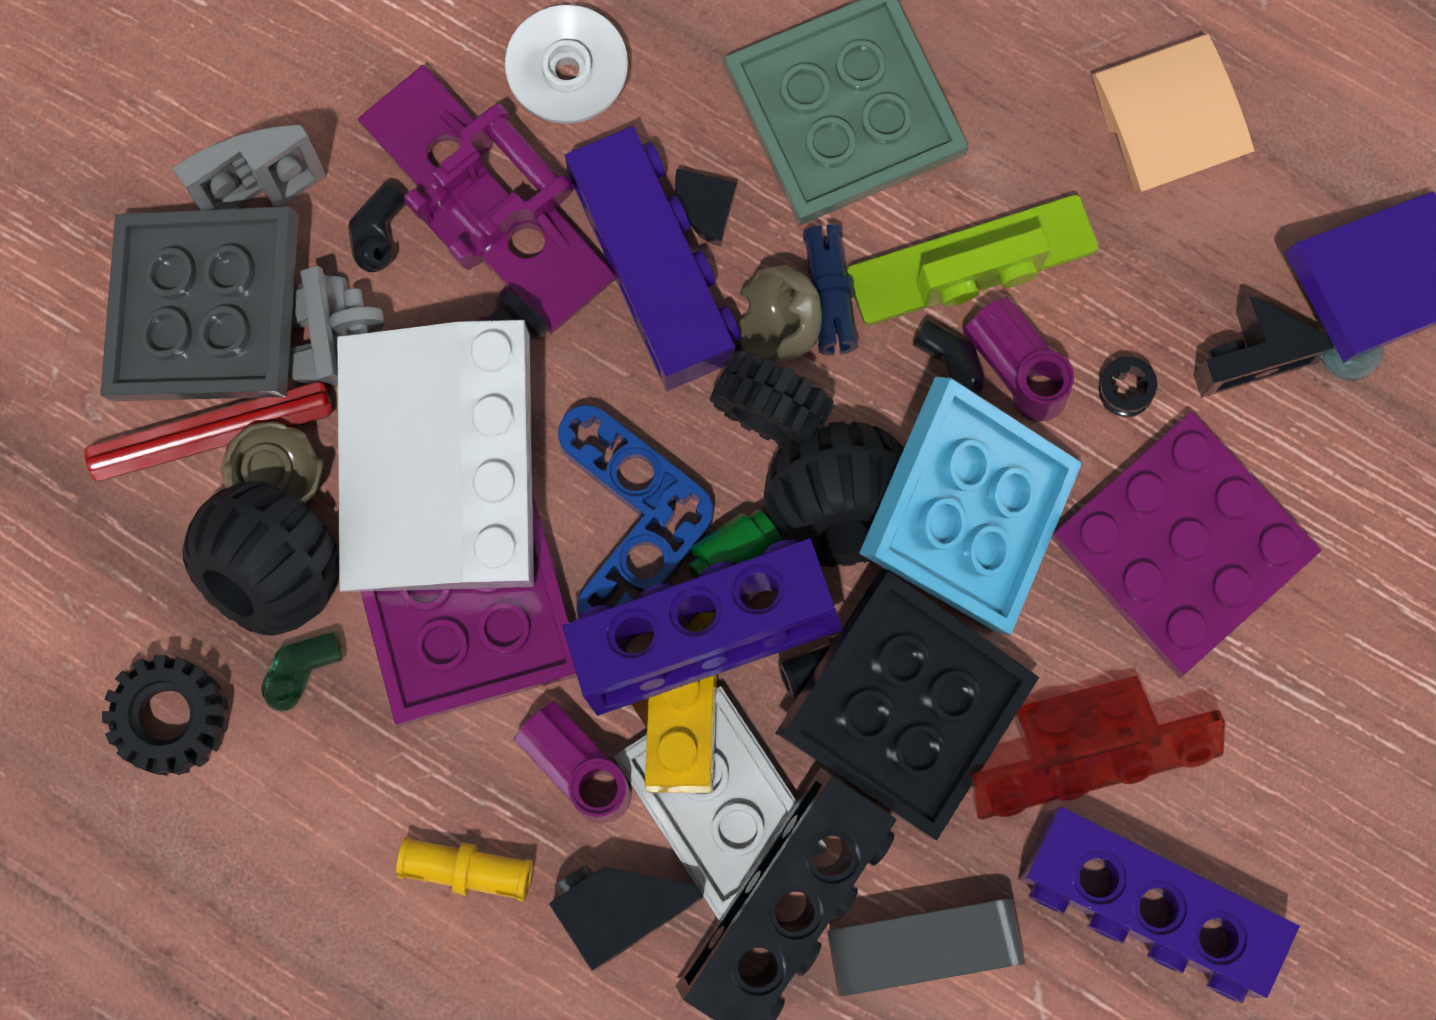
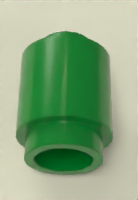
(734, 541)

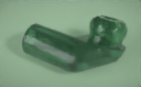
(293, 667)

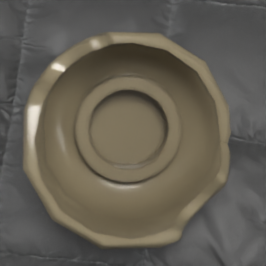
(781, 314)
(274, 456)

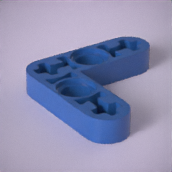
(649, 503)

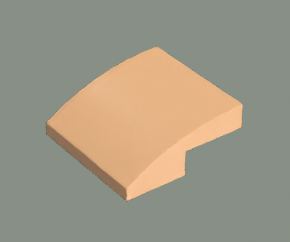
(1173, 112)

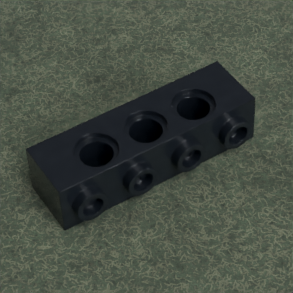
(786, 867)

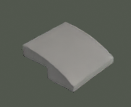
(236, 170)

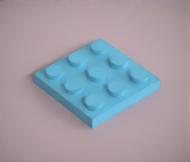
(971, 506)

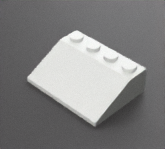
(435, 458)

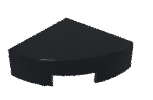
(706, 203)

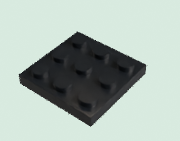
(907, 704)

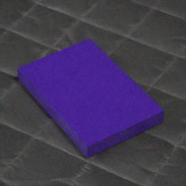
(1372, 276)

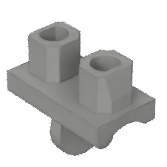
(329, 312)

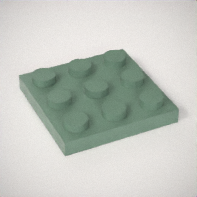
(845, 107)

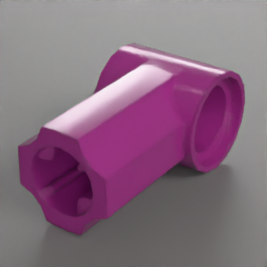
(1019, 354)
(571, 761)

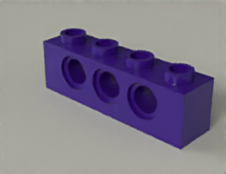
(735, 638)
(1255, 935)

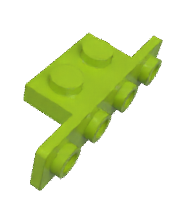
(973, 260)

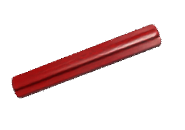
(203, 431)

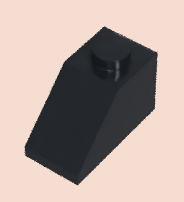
(616, 909)

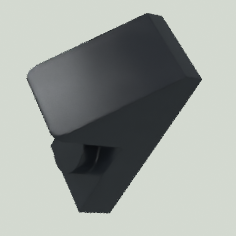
(1275, 347)

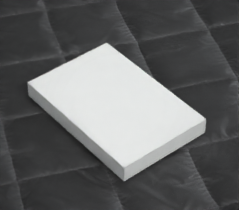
(722, 831)

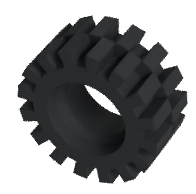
(770, 399)
(133, 694)

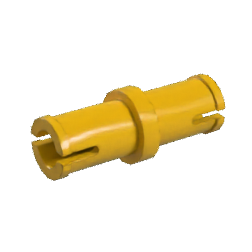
(464, 869)

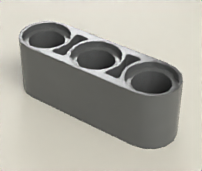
(925, 947)

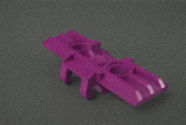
(473, 210)

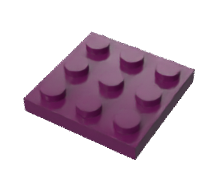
(1185, 544)
(470, 644)

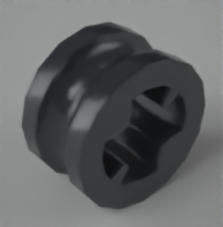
(1135, 404)

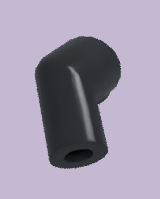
(369, 229)
(955, 352)

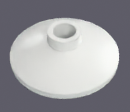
(561, 38)

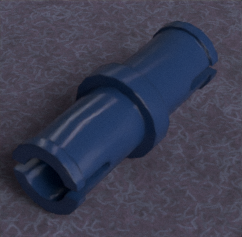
(834, 287)

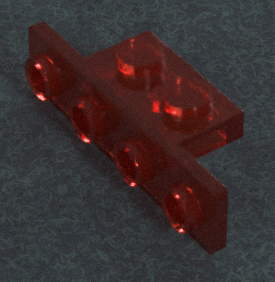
(1093, 743)

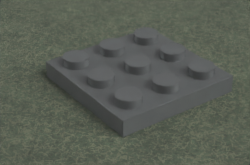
(200, 304)

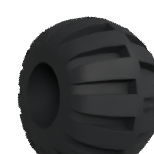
(831, 488)
(261, 558)

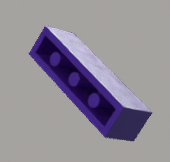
(651, 257)

